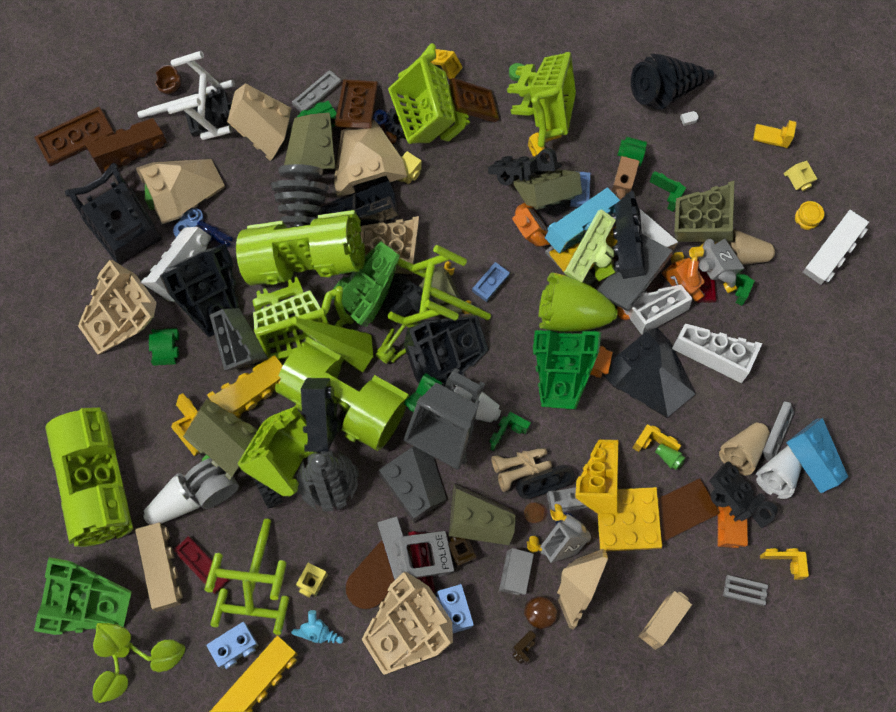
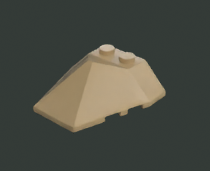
(364, 157)
(179, 185)
(117, 309)
(579, 584)
(408, 626)

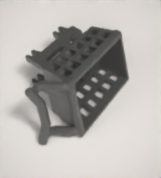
(445, 420)

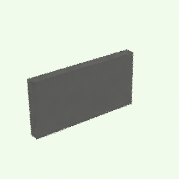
(627, 291)

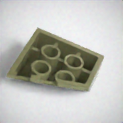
(312, 142)
(549, 187)
(706, 215)
(220, 436)
(480, 518)

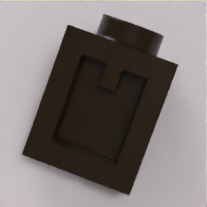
(525, 643)

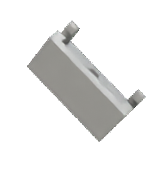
(565, 498)
(516, 572)

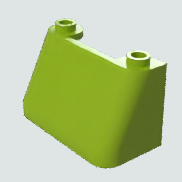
(277, 451)

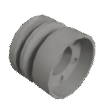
(210, 484)

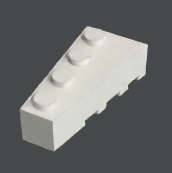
(187, 243)
(835, 247)
(717, 351)

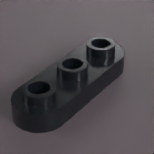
(553, 481)

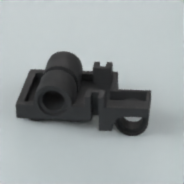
(216, 111)
(522, 168)
(403, 297)
(738, 494)

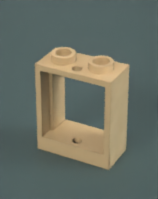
(665, 620)

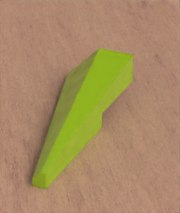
(351, 344)

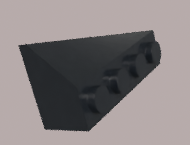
(629, 237)

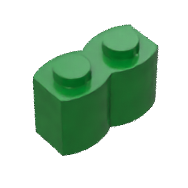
(632, 149)

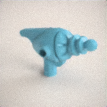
(316, 630)

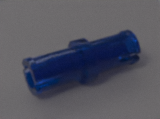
(380, 121)
(215, 233)

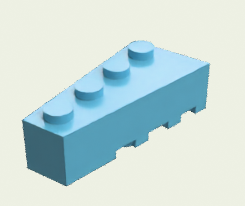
(573, 226)

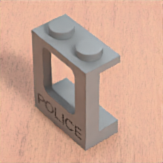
(441, 553)

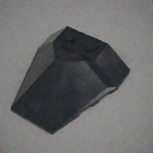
(371, 204)
(203, 285)
(443, 345)
(651, 373)

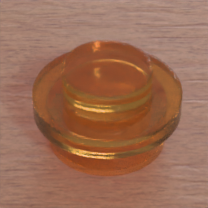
(533, 512)

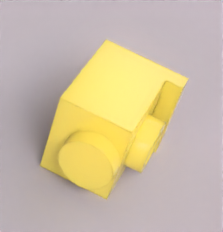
(801, 176)
(311, 572)

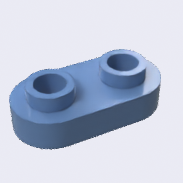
(187, 221)

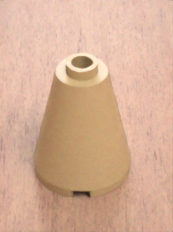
(751, 249)
(745, 448)

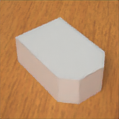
(689, 118)

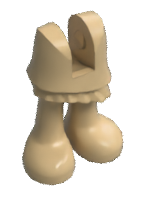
(529, 467)

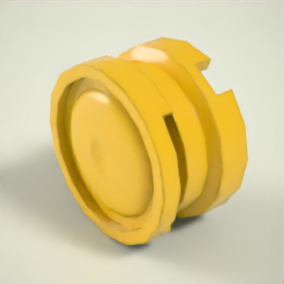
(809, 215)

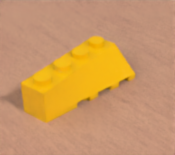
(249, 388)

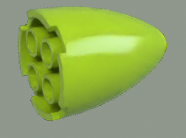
(573, 306)

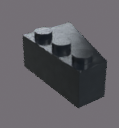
(320, 414)

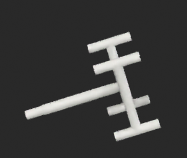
(187, 103)

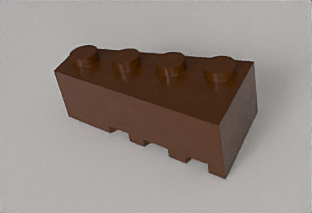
(126, 144)

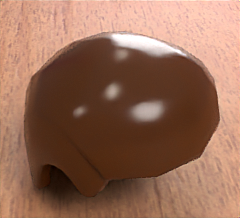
(168, 79)
(540, 612)

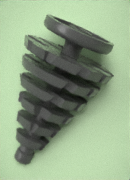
(300, 194)
(327, 480)

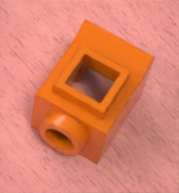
(602, 362)

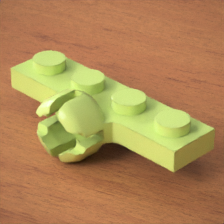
(592, 247)

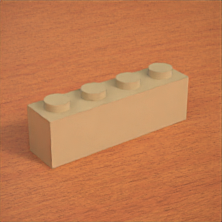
(158, 566)

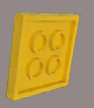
(634, 525)

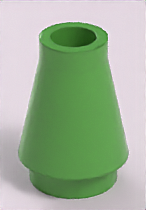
(671, 457)

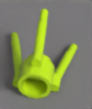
(386, 351)

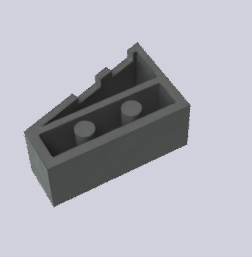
(235, 339)

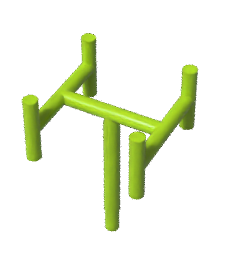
(435, 309)
(249, 581)

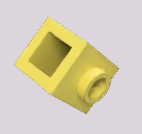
(412, 167)

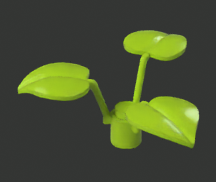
(114, 642)

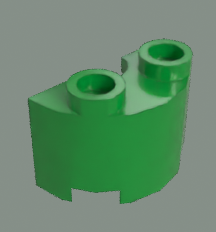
(163, 346)

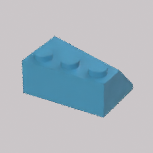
(818, 455)

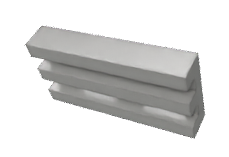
(762, 593)

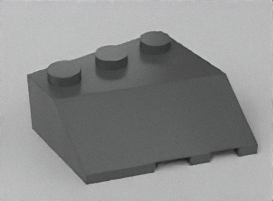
(414, 482)

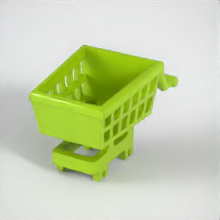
(546, 94)
(432, 98)
(274, 319)

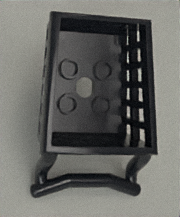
(119, 237)

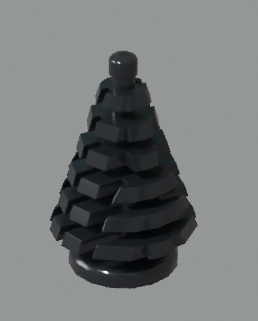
(665, 80)

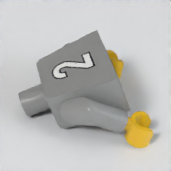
(720, 263)
(564, 540)

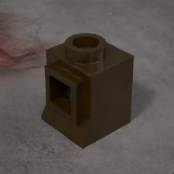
(462, 558)

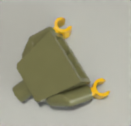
(443, 281)

